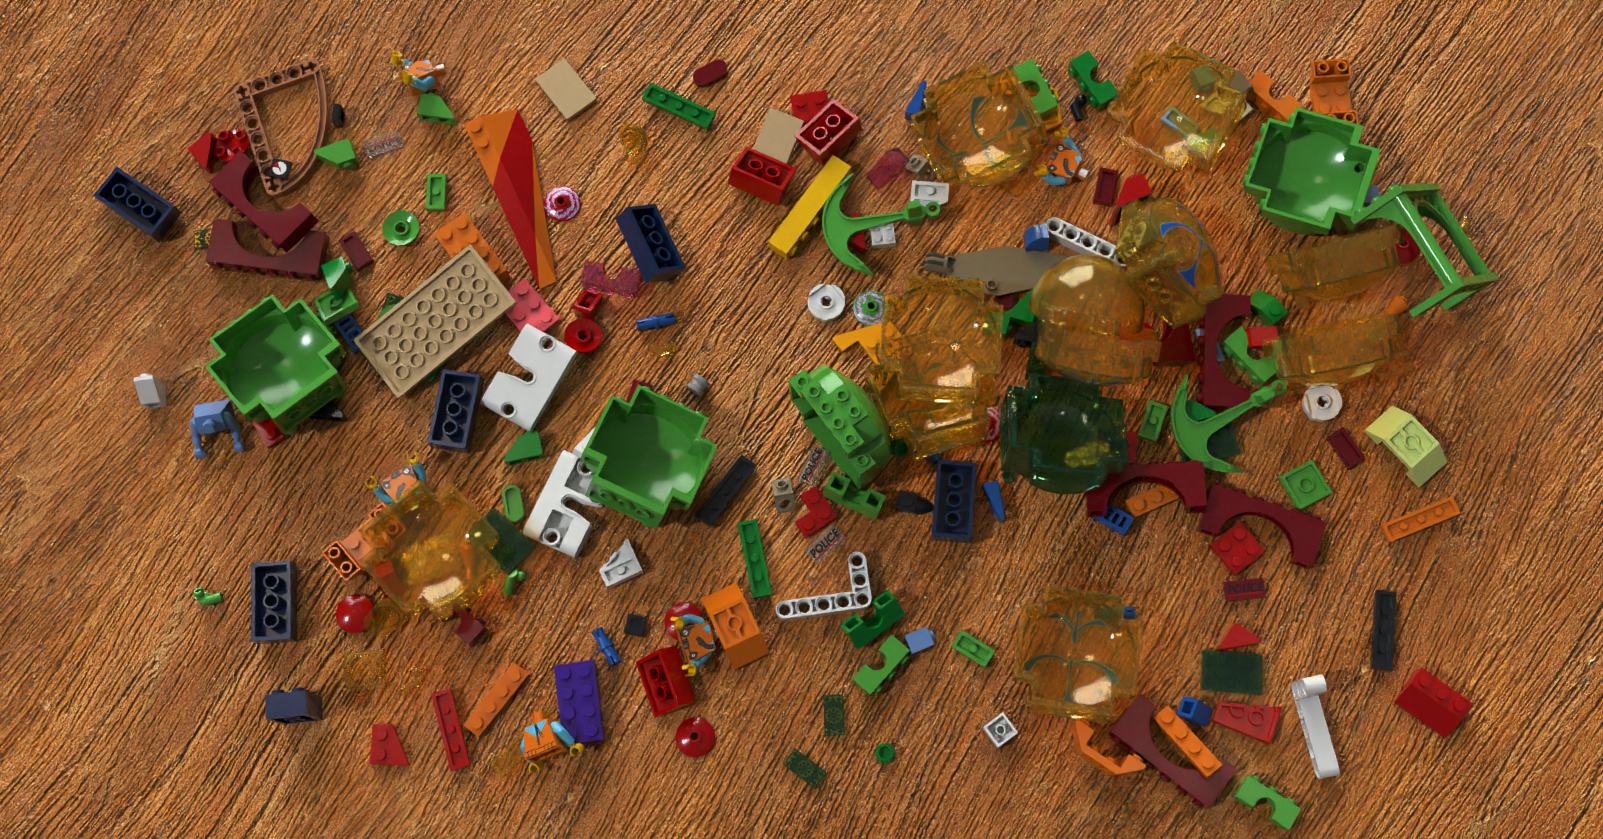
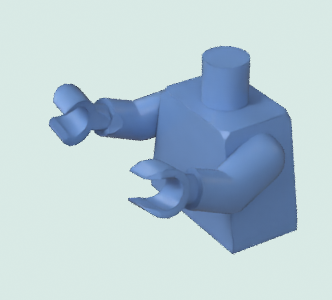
(213, 418)

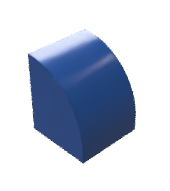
(1036, 237)
(1194, 711)

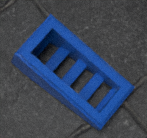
(917, 101)
(339, 324)
(993, 494)
(1114, 526)

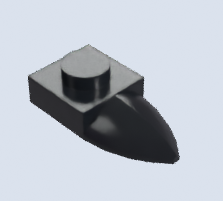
(913, 503)

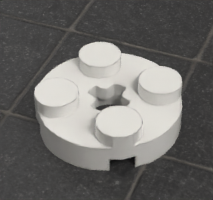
(815, 302)
(1315, 411)

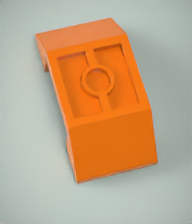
(1330, 89)
(346, 555)
(735, 626)
(1082, 733)

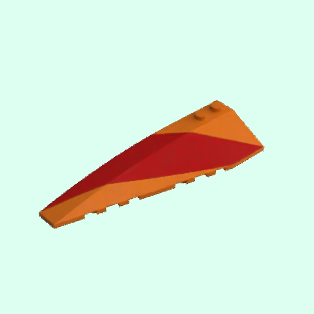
(511, 167)

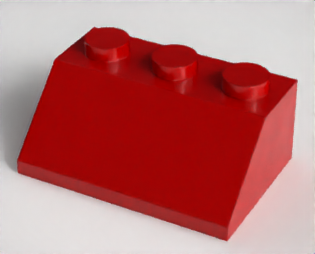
(829, 132)
(761, 176)
(1134, 188)
(665, 681)
(1433, 702)

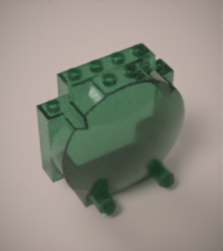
(1061, 435)

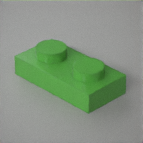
(436, 192)
(1152, 421)
(972, 648)

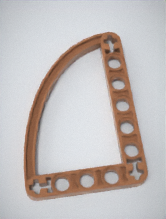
(322, 125)

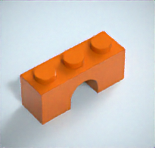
(1277, 109)

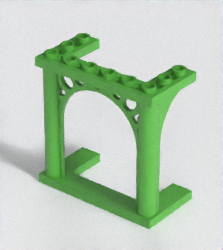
(1404, 206)

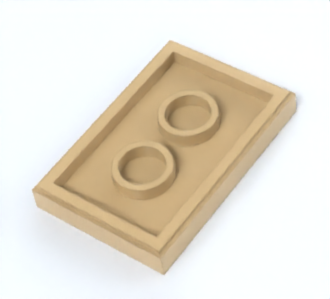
(566, 89)
(777, 135)

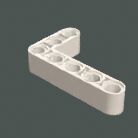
(1080, 237)
(832, 599)
(1314, 725)

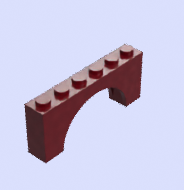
(283, 228)
(301, 262)
(1176, 347)
(1215, 388)
(1183, 479)
(1300, 530)
(1134, 733)

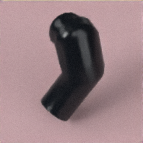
(1076, 107)

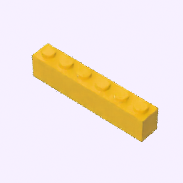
(808, 209)

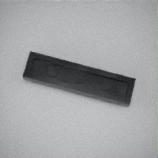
(726, 491)
(1383, 630)

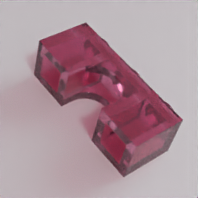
(625, 284)

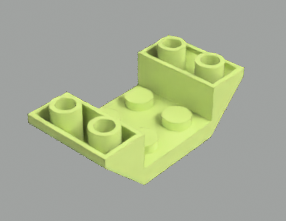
(1409, 443)

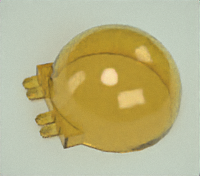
(1088, 295)

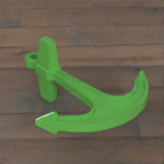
(840, 228)
(1193, 435)

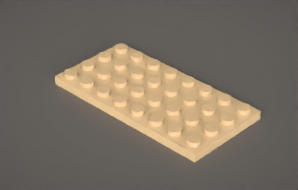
(435, 321)

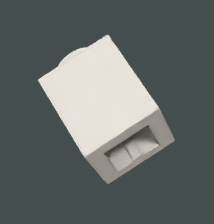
(150, 391)

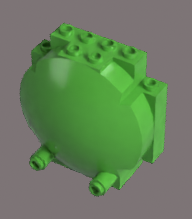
(1310, 172)
(278, 363)
(842, 422)
(647, 456)

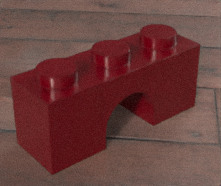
(470, 628)

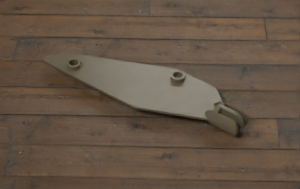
(1001, 268)

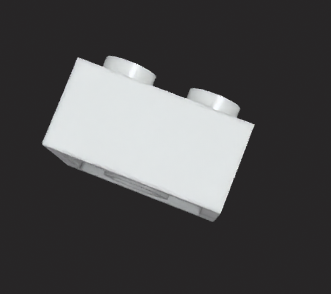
(883, 237)
(1000, 730)

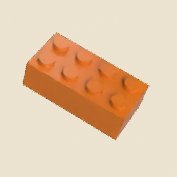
(461, 233)

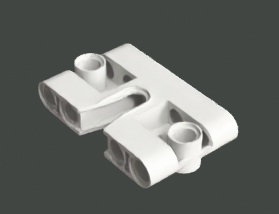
(530, 397)
(552, 516)

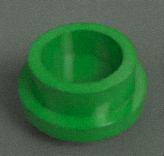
(898, 447)
(884, 753)

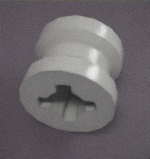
(698, 385)

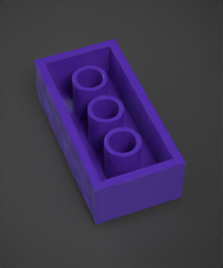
(580, 701)

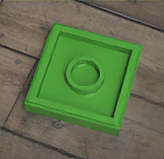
(334, 310)
(1305, 485)

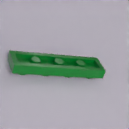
(678, 106)
(754, 559)

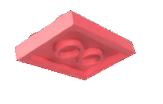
(530, 308)

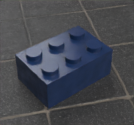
(293, 706)

